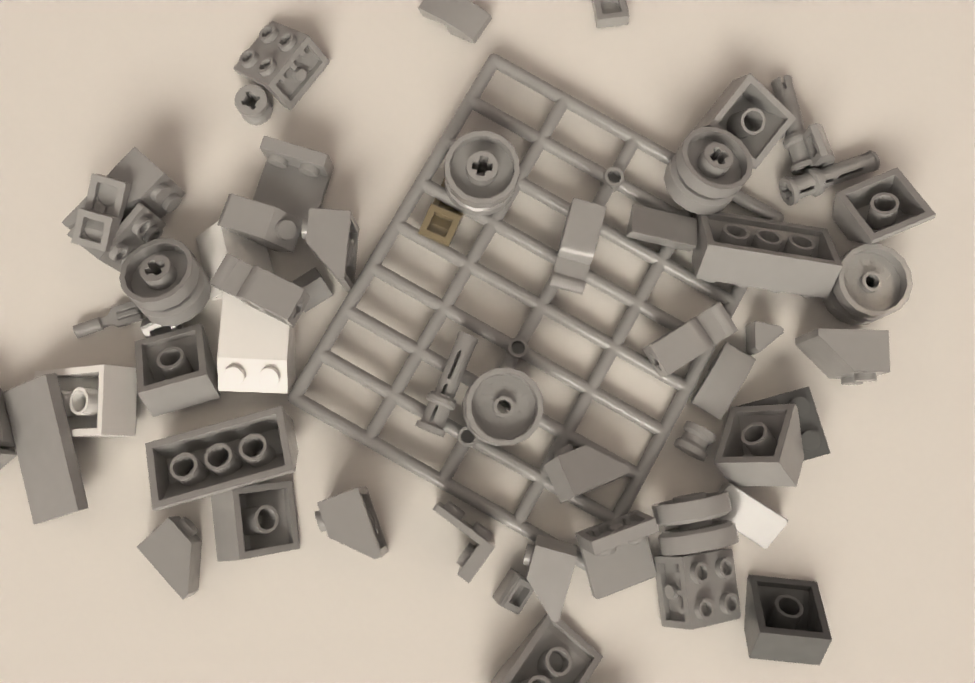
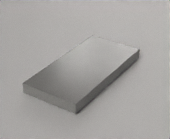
(45, 448)

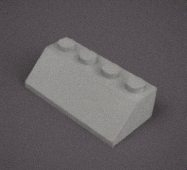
(765, 255)
(221, 457)

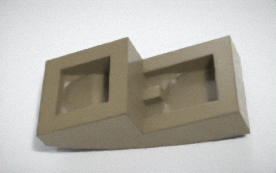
(441, 222)

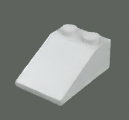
(254, 350)
(98, 399)

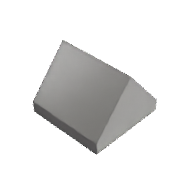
(314, 286)
(760, 335)
(513, 591)

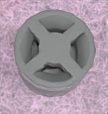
(259, 110)
(695, 440)

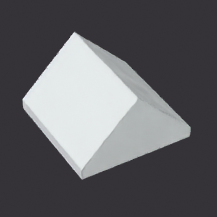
(218, 241)

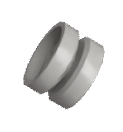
(485, 154)
(708, 170)
(165, 282)
(870, 285)
(521, 417)
(695, 528)

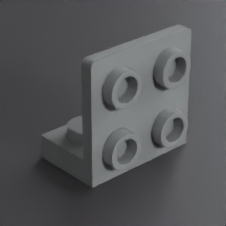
(282, 63)
(293, 177)
(135, 230)
(618, 553)
(472, 556)
(697, 589)

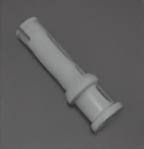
(793, 141)
(816, 180)
(442, 399)

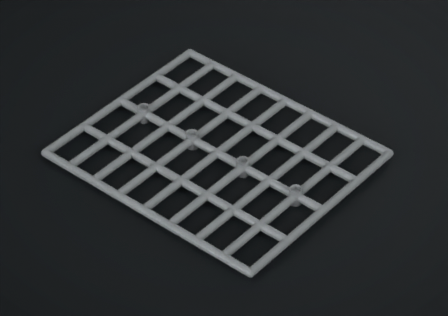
(517, 348)

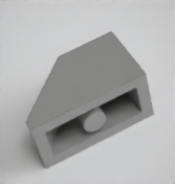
(261, 223)
(582, 470)
(175, 554)
(550, 571)

